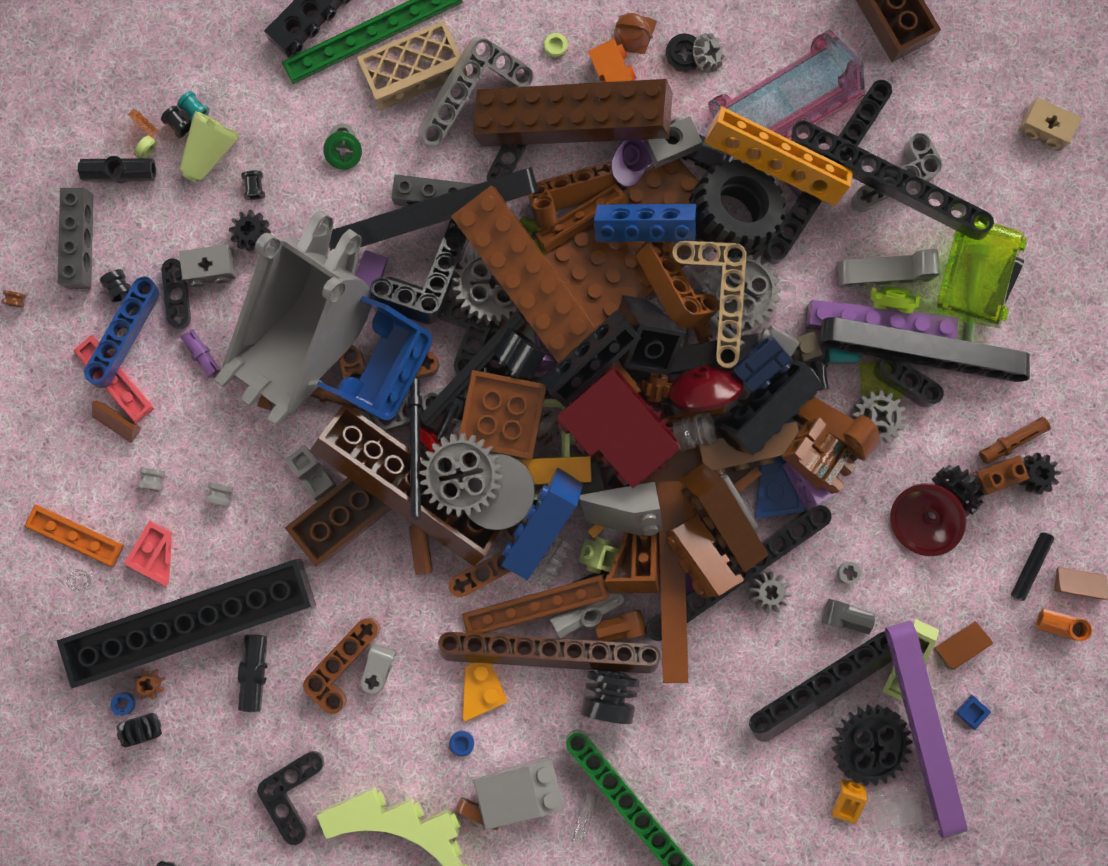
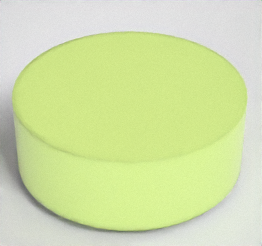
(555, 45)
(145, 147)

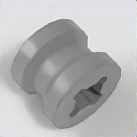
(151, 478)
(219, 494)

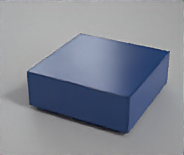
(972, 712)

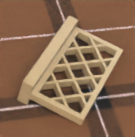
(415, 83)

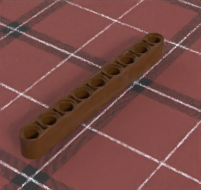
(539, 644)

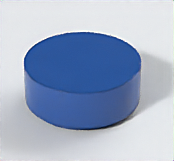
(461, 743)

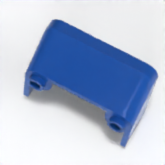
(391, 366)

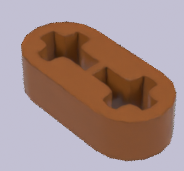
(470, 810)

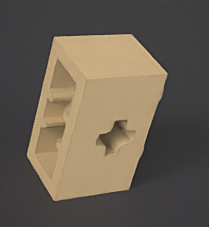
(1060, 121)

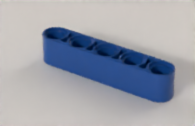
(122, 344)

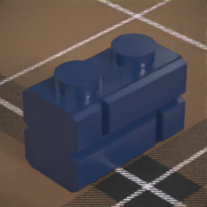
(762, 364)

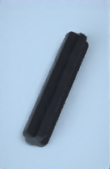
(1032, 566)

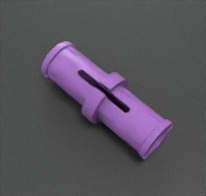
(200, 353)

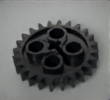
(871, 745)

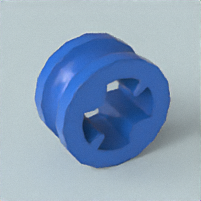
(116, 700)

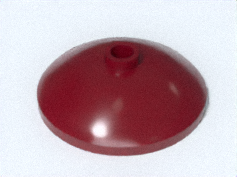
(705, 388)
(919, 531)

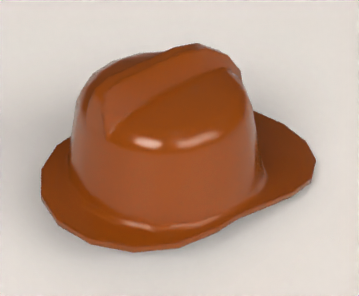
(634, 32)

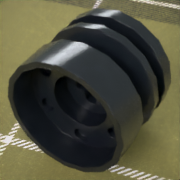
(610, 697)

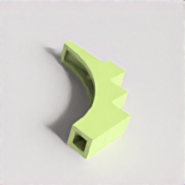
(404, 819)

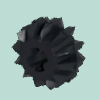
(243, 225)
(1047, 477)
(139, 730)

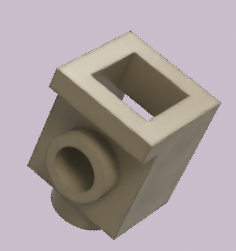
(807, 349)

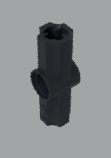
(131, 169)
(252, 672)

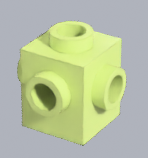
(597, 555)

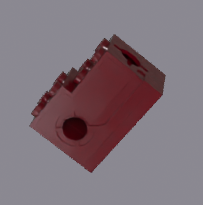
(621, 426)

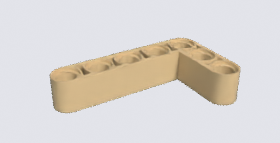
(726, 292)

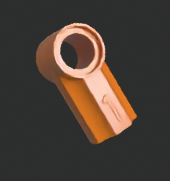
(1062, 625)

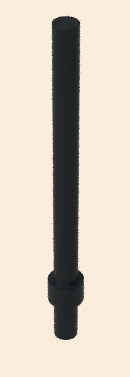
(415, 405)

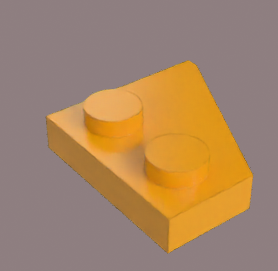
(481, 690)

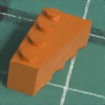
(610, 64)

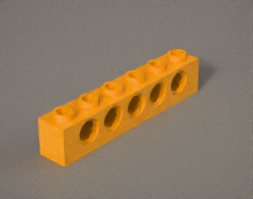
(778, 156)

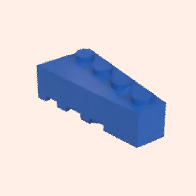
(542, 524)

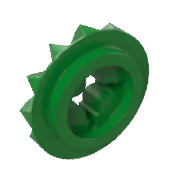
(333, 156)

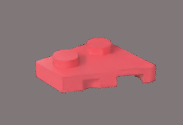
(152, 553)

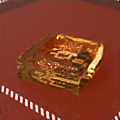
(142, 122)

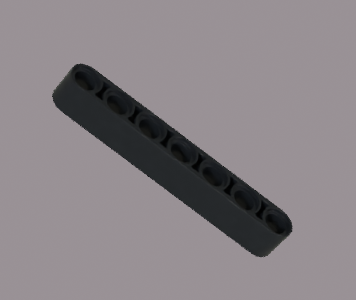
(819, 697)

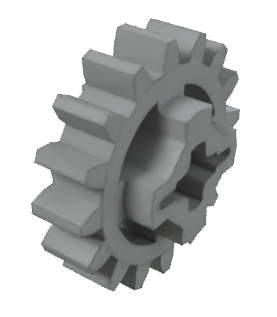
(872, 409)

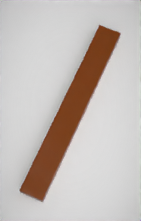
(672, 588)

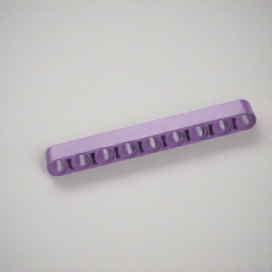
(926, 728)

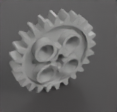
(754, 272)
(488, 308)
(456, 452)

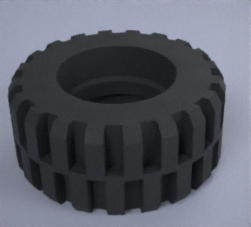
(753, 189)

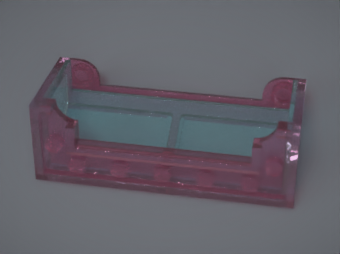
(804, 90)

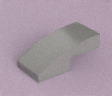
(310, 472)

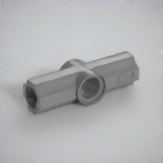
(584, 616)

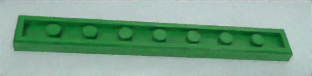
(363, 36)

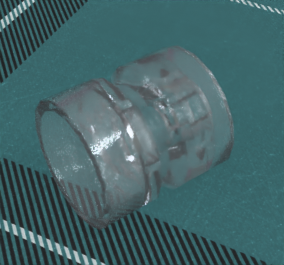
(699, 430)

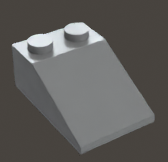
(625, 509)
(518, 793)

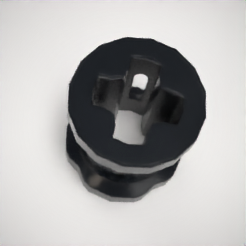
(176, 121)
(253, 185)

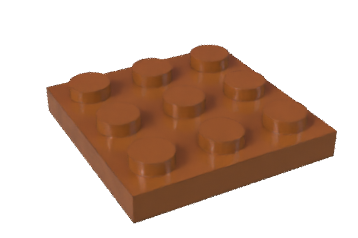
(503, 413)

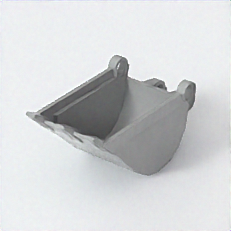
(296, 316)

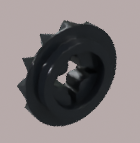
(675, 46)

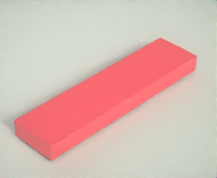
(121, 387)

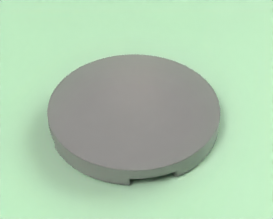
(512, 498)

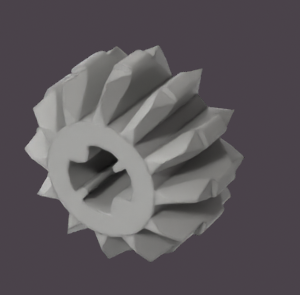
(761, 593)

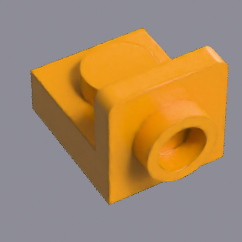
(850, 801)

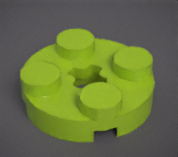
(895, 298)

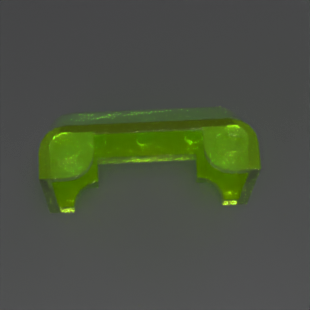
(980, 275)

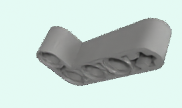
(916, 166)
(884, 270)

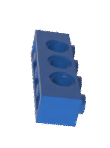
(645, 223)

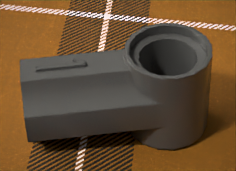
(841, 616)

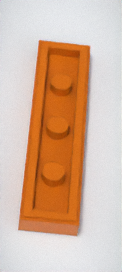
(74, 535)

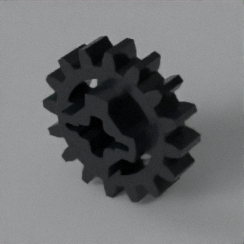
(961, 486)

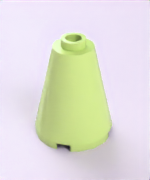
(205, 146)

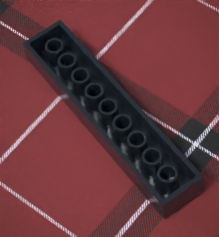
(186, 623)

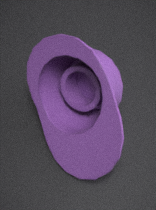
(630, 162)

